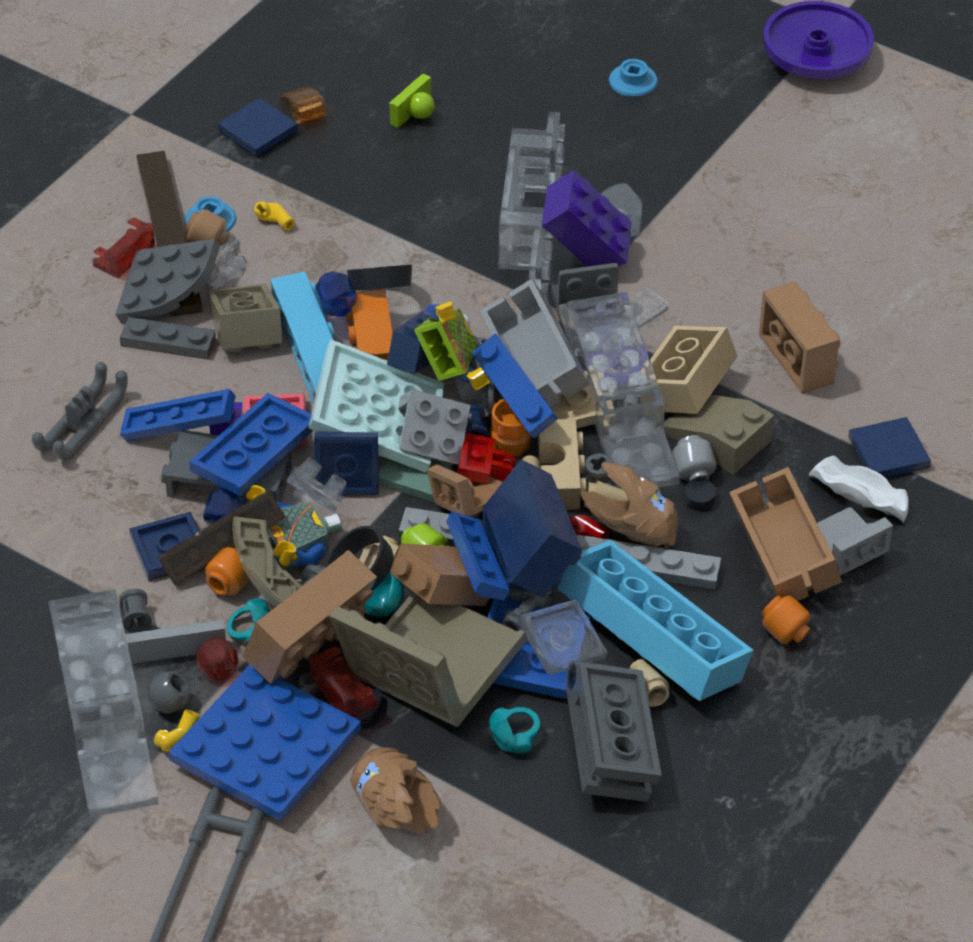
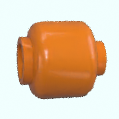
(226, 573)
(786, 619)

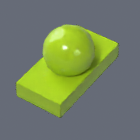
(413, 101)

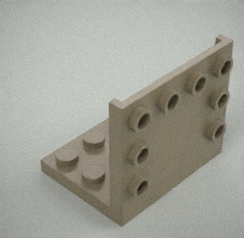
(428, 654)

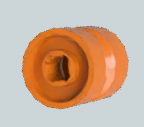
(508, 430)

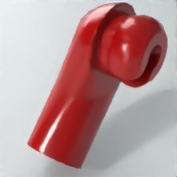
(586, 526)

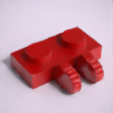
(481, 460)

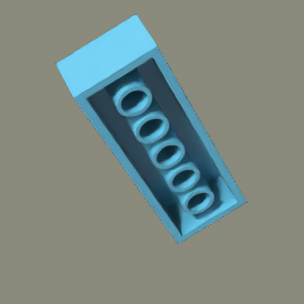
(656, 620)

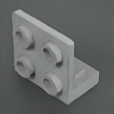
(433, 426)
(854, 540)

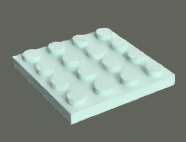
(363, 396)

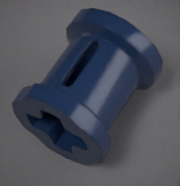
(477, 424)

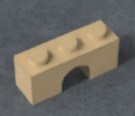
(560, 447)

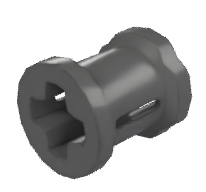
(595, 470)
(136, 616)

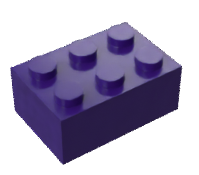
(586, 222)

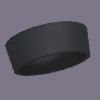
(381, 277)
(358, 539)

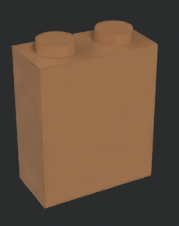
(435, 574)

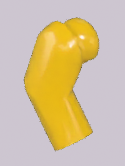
(274, 213)
(167, 740)

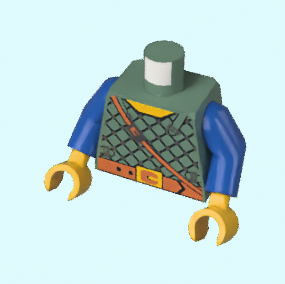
(300, 536)

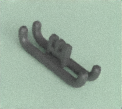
(82, 414)

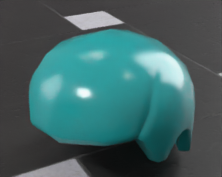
(385, 598)

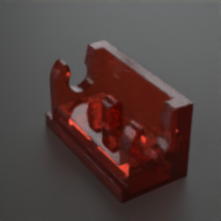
(120, 256)
(340, 683)

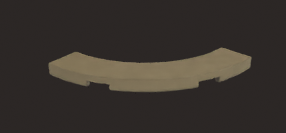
(259, 560)

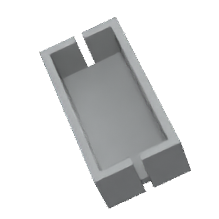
(537, 342)

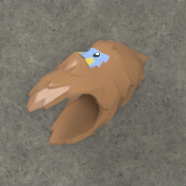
(643, 517)
(395, 791)

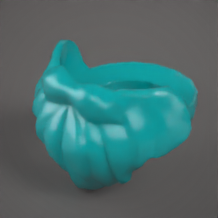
(258, 609)
(502, 733)

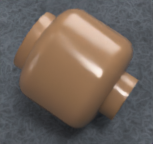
(206, 226)

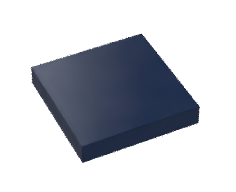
(258, 127)
(890, 447)
(350, 457)
(159, 536)

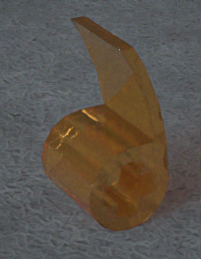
(305, 103)

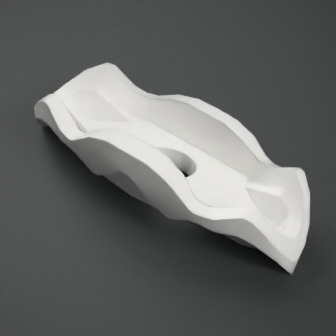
(862, 486)

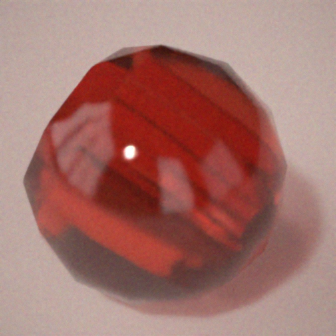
(217, 658)

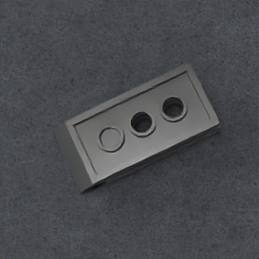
(612, 731)

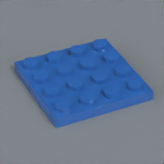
(265, 742)

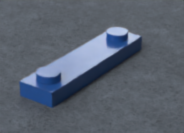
(515, 385)
(178, 415)
(477, 556)

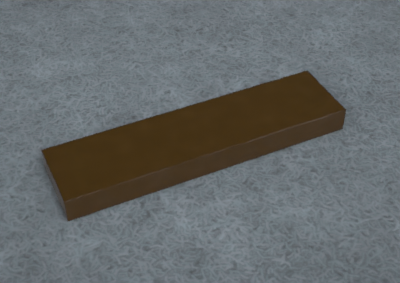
(204, 545)

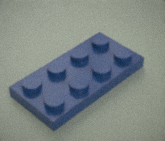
(252, 444)

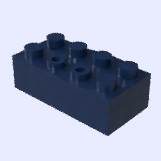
(530, 530)

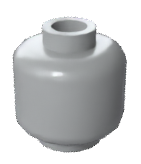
(694, 458)

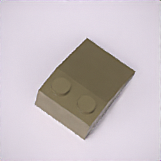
(245, 317)
(731, 425)

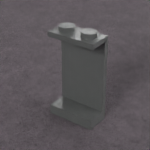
(192, 443)

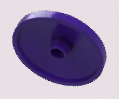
(818, 39)

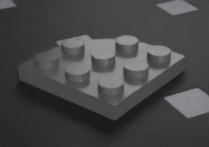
(165, 277)

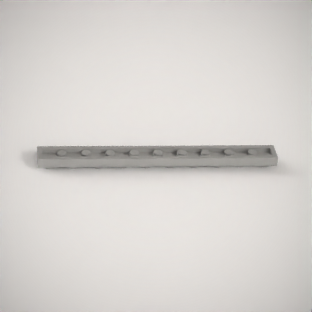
(667, 564)

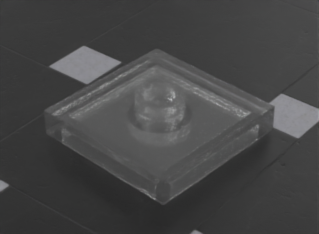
(561, 636)

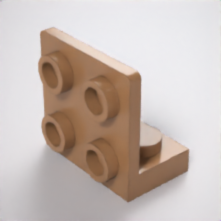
(458, 493)

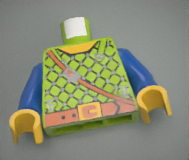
(450, 344)

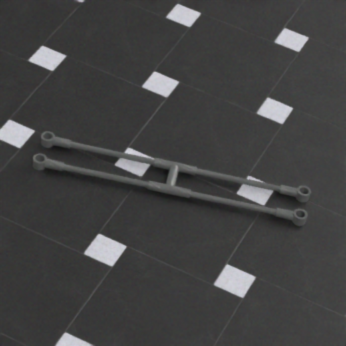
(206, 819)

